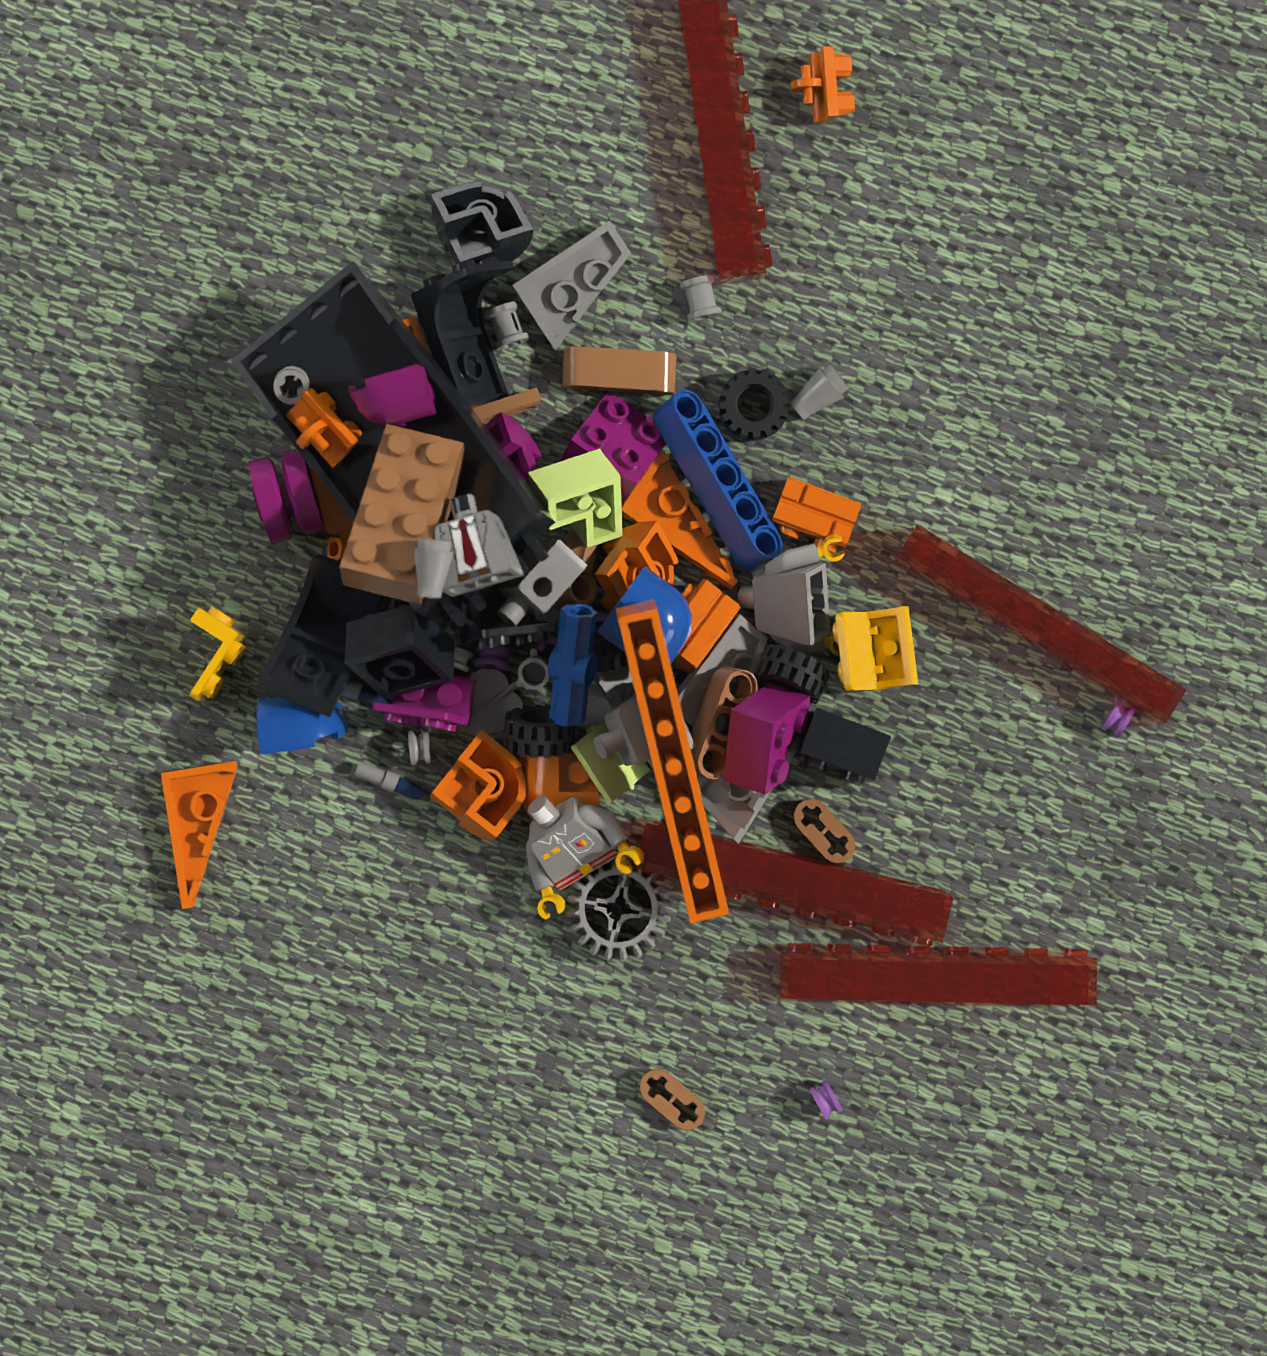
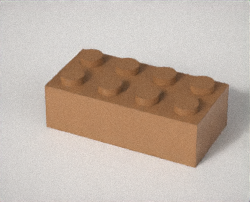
(402, 502)

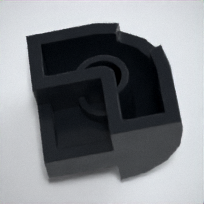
(480, 223)

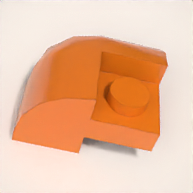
(626, 556)
(557, 780)
(483, 788)

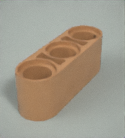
(619, 370)
(718, 701)

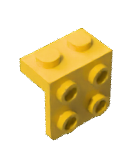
(875, 649)
(229, 653)

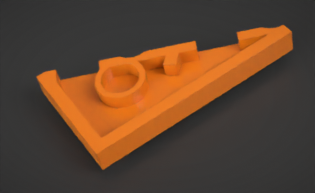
(666, 500)
(194, 812)

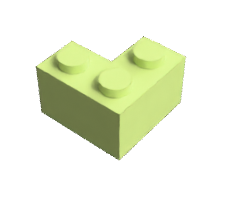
(582, 494)

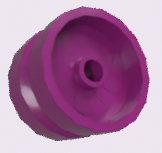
(283, 496)

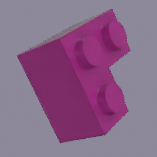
(761, 734)

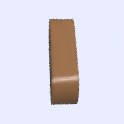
(831, 824)
(665, 1106)

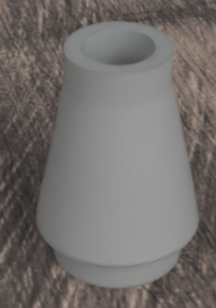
(820, 391)
(432, 565)

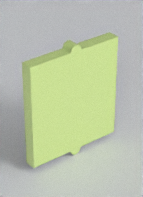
(608, 774)

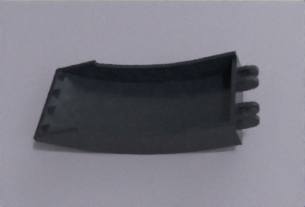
(352, 335)

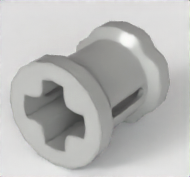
(700, 298)
(506, 326)

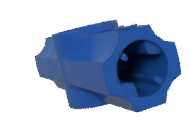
(573, 665)

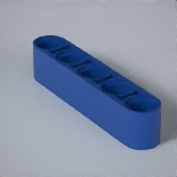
(718, 480)

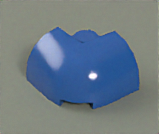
(671, 606)
(292, 727)

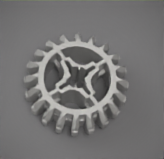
(651, 915)

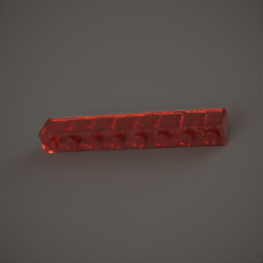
(724, 141)
(1039, 625)
(812, 886)
(937, 977)

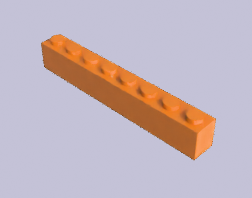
(672, 760)

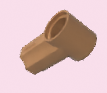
(584, 587)

